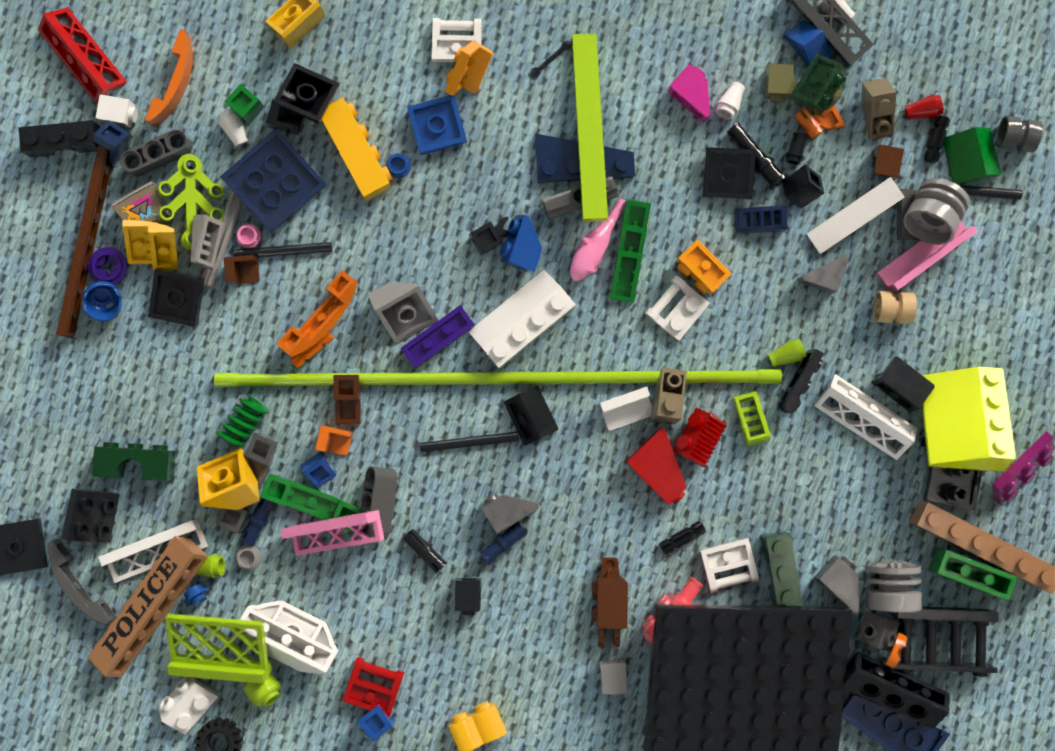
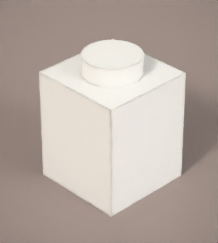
(117, 110)

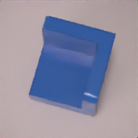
(375, 722)

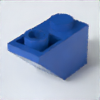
(522, 246)

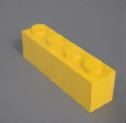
(355, 150)

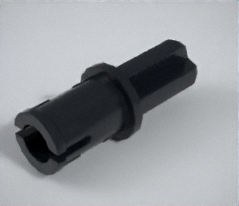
(424, 550)

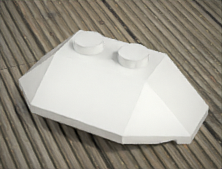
(293, 636)

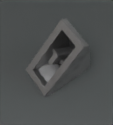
(827, 276)

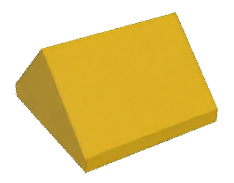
(295, 19)

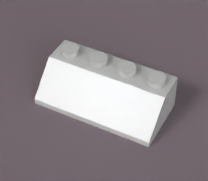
(522, 318)

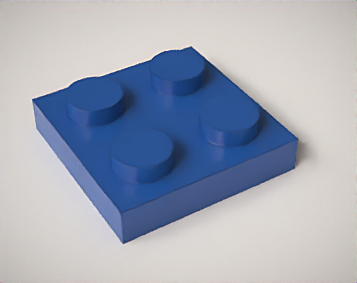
(437, 124)

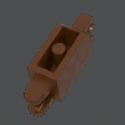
(611, 601)

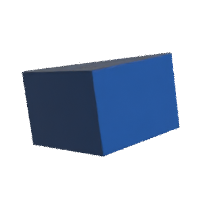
(808, 41)

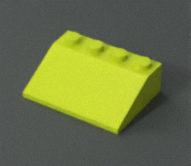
(968, 420)

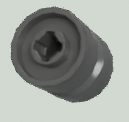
(1019, 134)

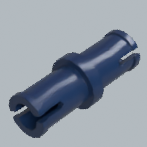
(257, 521)
(503, 543)

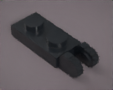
(800, 382)

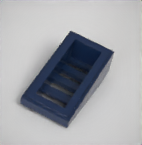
(782, 219)

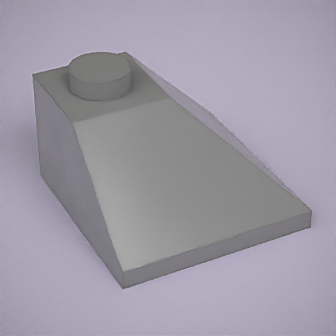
(402, 309)

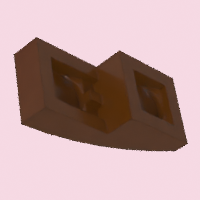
(347, 399)

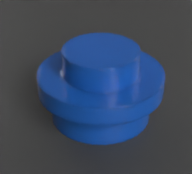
(398, 165)
(195, 595)

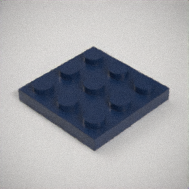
(273, 180)

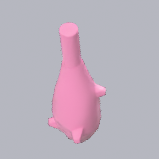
(593, 246)

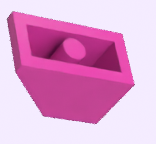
(692, 92)

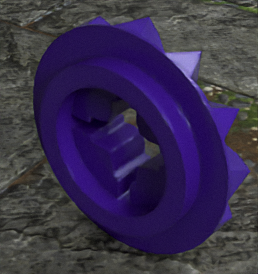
(100, 258)

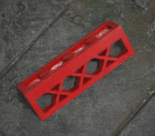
(75, 54)

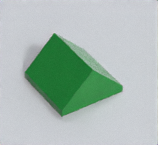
(971, 155)

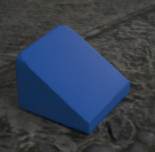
(317, 470)

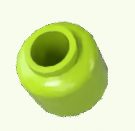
(264, 693)

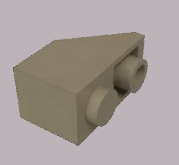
(878, 105)
(669, 396)

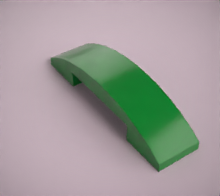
(306, 499)

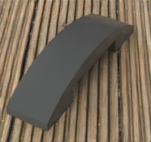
(260, 456)
(58, 558)

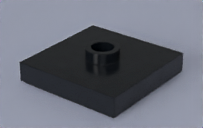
(729, 173)
(176, 297)
(22, 547)

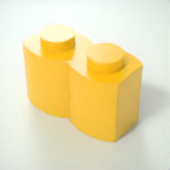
(477, 727)

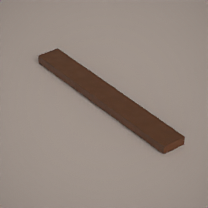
(85, 244)

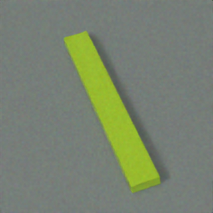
(589, 128)

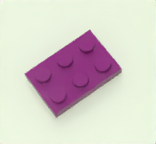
(1023, 469)

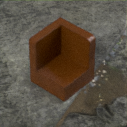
(887, 161)
(241, 269)

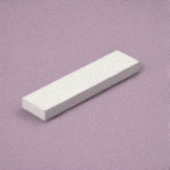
(855, 215)

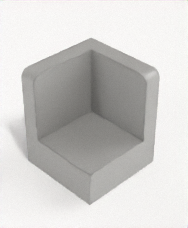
(613, 676)

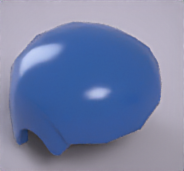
(97, 297)

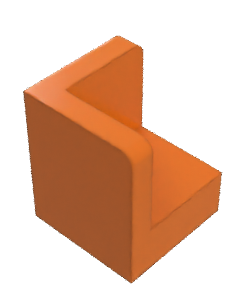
(333, 440)

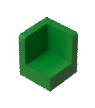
(244, 104)

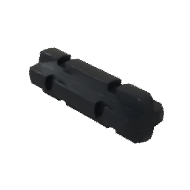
(937, 139)
(682, 537)

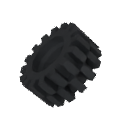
(219, 726)

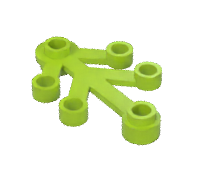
(189, 195)

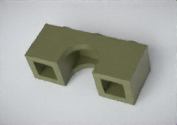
(781, 83)

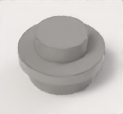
(248, 557)

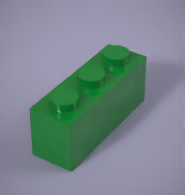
(972, 573)

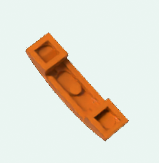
(161, 109)
(323, 319)

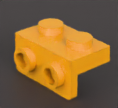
(469, 68)
(702, 267)

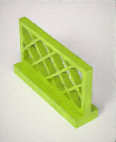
(219, 665)

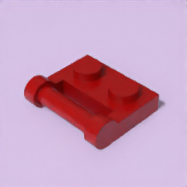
(369, 694)

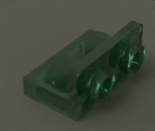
(819, 84)

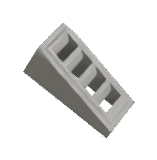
(214, 230)

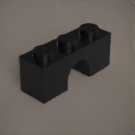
(46, 139)

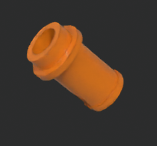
(809, 124)

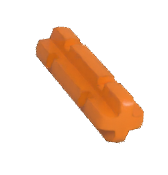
(299, 360)

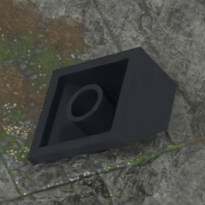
(306, 93)

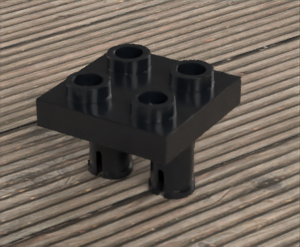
(953, 486)
(90, 516)

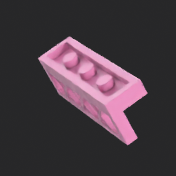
(918, 259)
(329, 525)

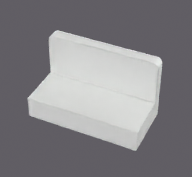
(626, 408)

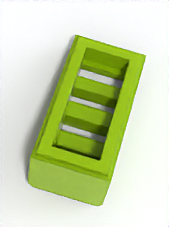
(749, 441)

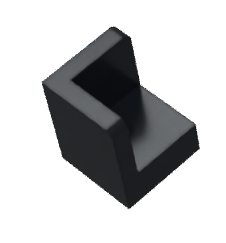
(283, 120)
(803, 186)

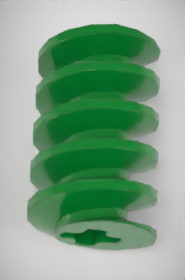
(242, 421)

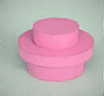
(248, 236)

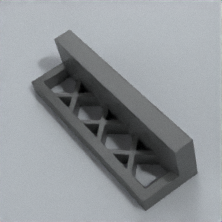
(833, 39)

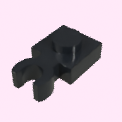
(489, 237)

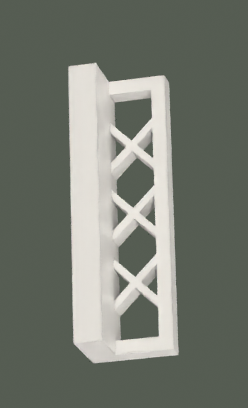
(870, 414)
(146, 544)

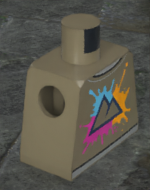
(142, 205)

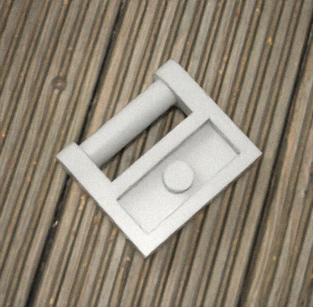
(446, 46)
(683, 314)
(727, 557)

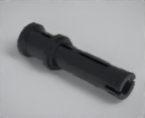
(764, 164)

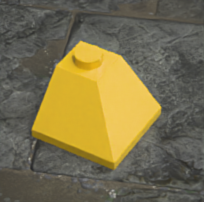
(227, 482)

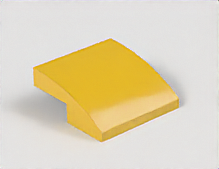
(150, 244)

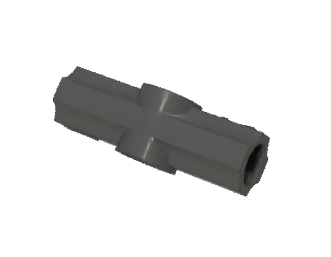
(564, 202)

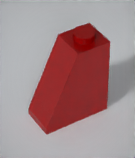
(658, 467)

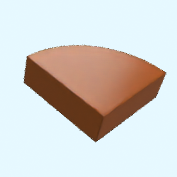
(830, 119)
(892, 655)

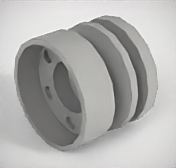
(936, 211)
(894, 587)

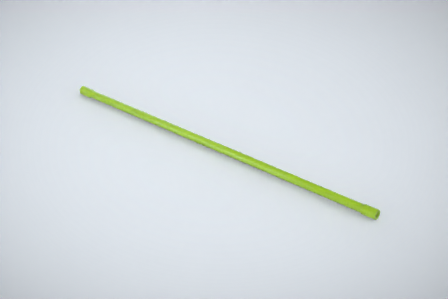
(760, 376)

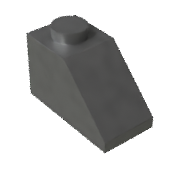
(507, 510)
(841, 581)

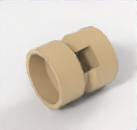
(894, 307)

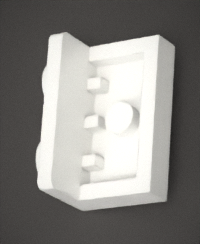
(186, 704)

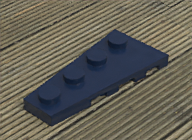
(559, 160)
(890, 728)

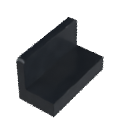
(903, 384)
(531, 415)

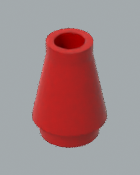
(925, 108)

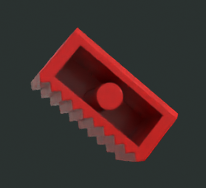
(700, 437)

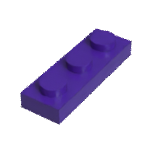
(437, 336)

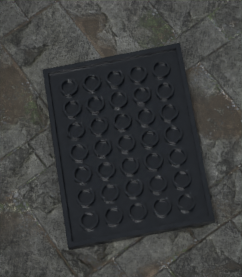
(747, 678)

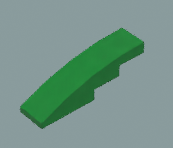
(630, 250)

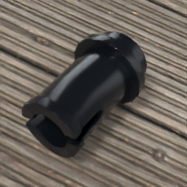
(796, 148)

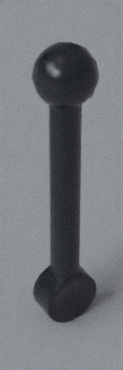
(535, 72)

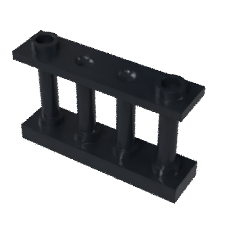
(956, 618)

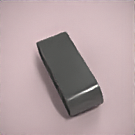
(144, 153)
(379, 495)

